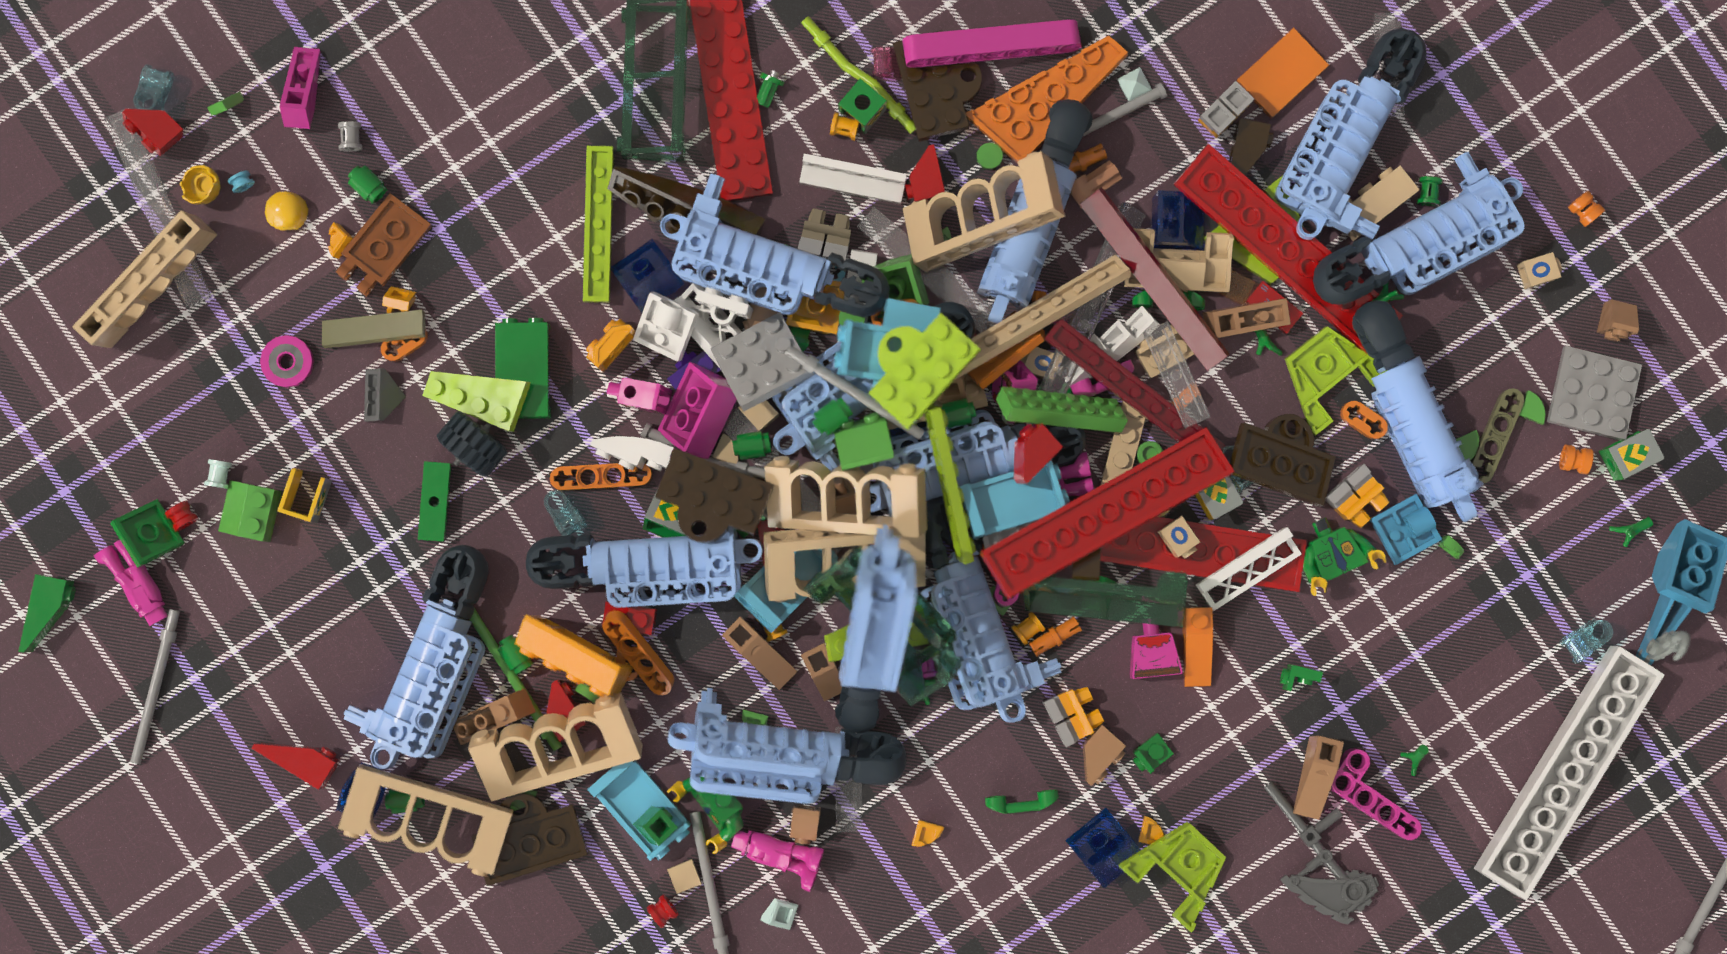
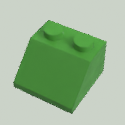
(903, 279)
(864, 441)
(249, 511)

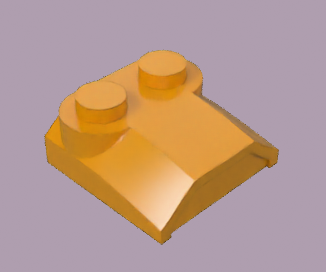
(817, 316)
(612, 343)

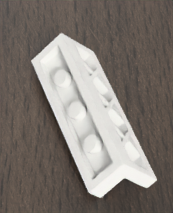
(852, 179)
(704, 331)
(1248, 559)

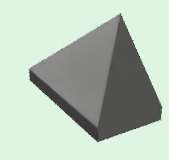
(381, 395)

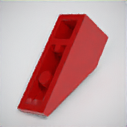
(307, 763)

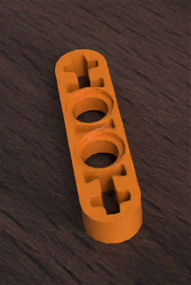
(601, 477)
(642, 651)

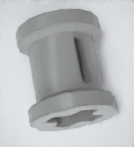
(350, 136)

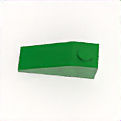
(47, 603)

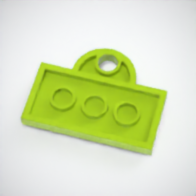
(920, 368)

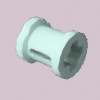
(218, 474)

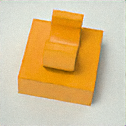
(398, 299)

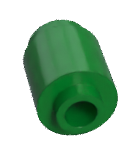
(367, 184)
(959, 412)
(831, 416)
(752, 445)
(512, 657)
(398, 802)

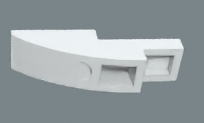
(634, 451)

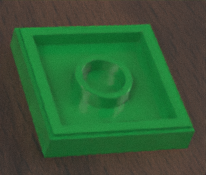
(147, 533)

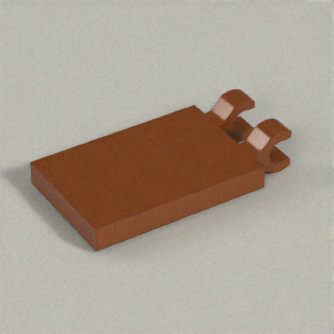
(383, 243)

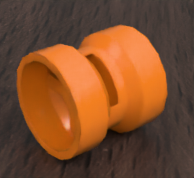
(1590, 213)
(1574, 459)

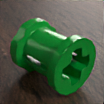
(1434, 183)

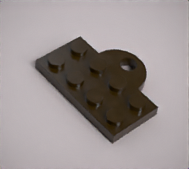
(937, 95)
(1283, 460)
(712, 496)
(537, 839)

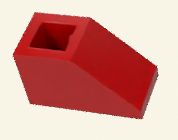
(154, 127)
(562, 703)

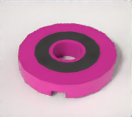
(272, 356)

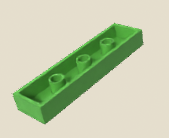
(1061, 409)

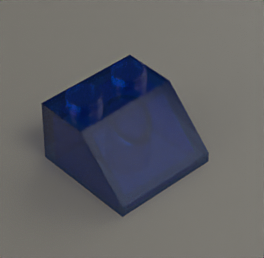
(646, 272)
(1103, 846)

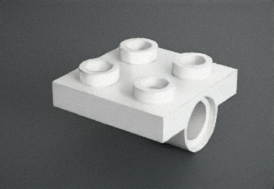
(715, 300)
(665, 326)

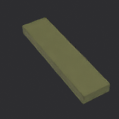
(373, 329)

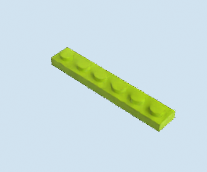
(598, 224)
(952, 494)

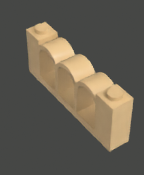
(925, 216)
(144, 280)
(905, 484)
(780, 562)
(498, 772)
(362, 799)

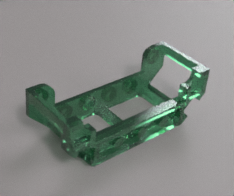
(924, 617)

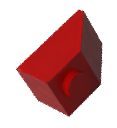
(925, 178)
(1033, 451)
(641, 617)

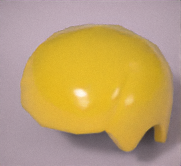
(200, 185)
(286, 211)

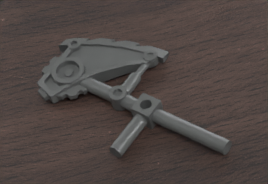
(1330, 896)

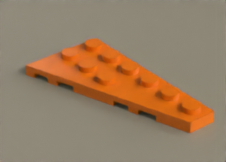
(1021, 115)

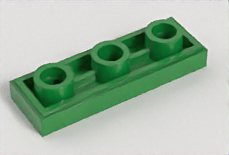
(434, 484)

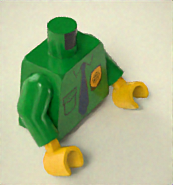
(1336, 554)
(722, 809)

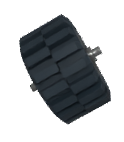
(471, 444)

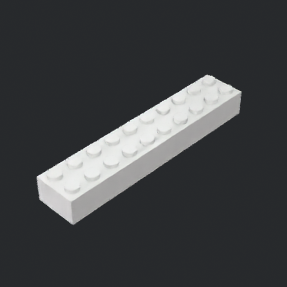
(1569, 771)

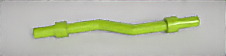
(822, 39)

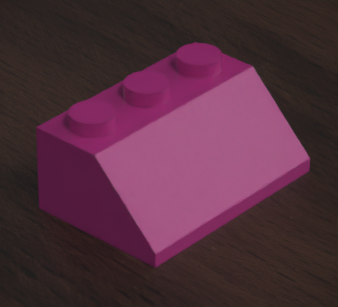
(698, 411)

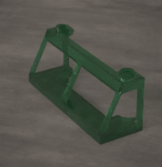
(624, 142)
(1112, 601)

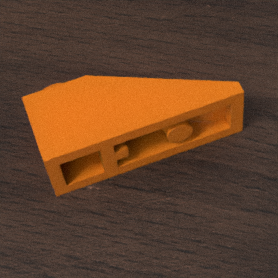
(1197, 646)

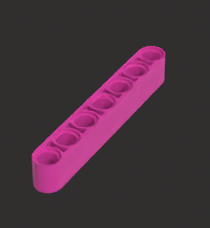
(991, 43)

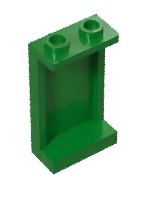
(524, 356)

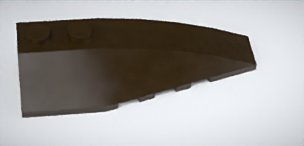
(665, 196)

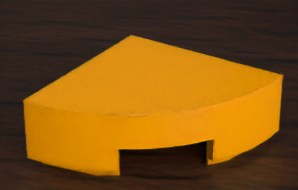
(339, 240)
(1150, 831)
(926, 833)

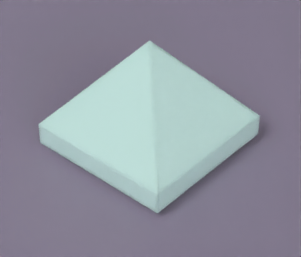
(1134, 84)

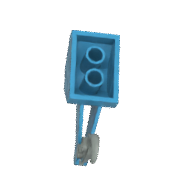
(1685, 571)

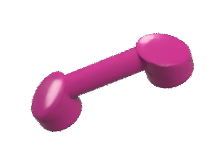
(1086, 388)

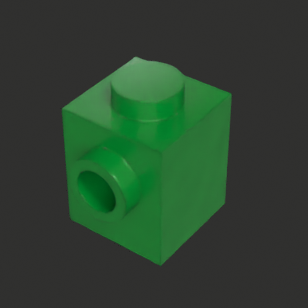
(655, 825)

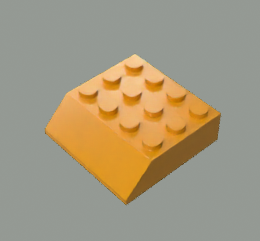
(572, 654)

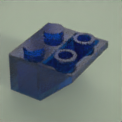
(1177, 222)

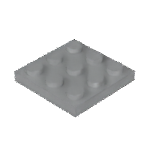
(757, 362)
(1594, 393)

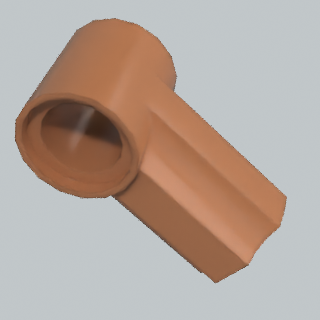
(1103, 176)

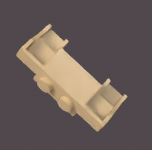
(1191, 268)

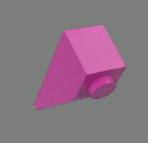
(300, 88)

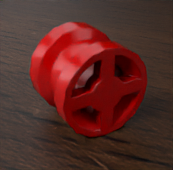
(181, 516)
(662, 911)

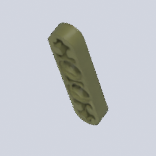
(1500, 438)

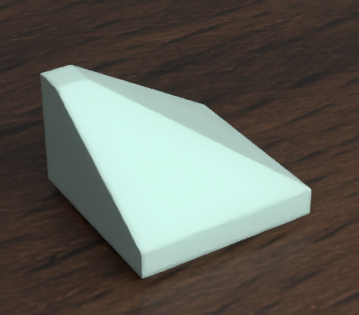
(780, 914)

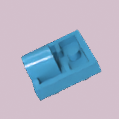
(1406, 529)

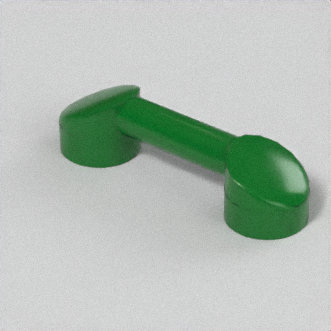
(1143, 299)
(999, 804)

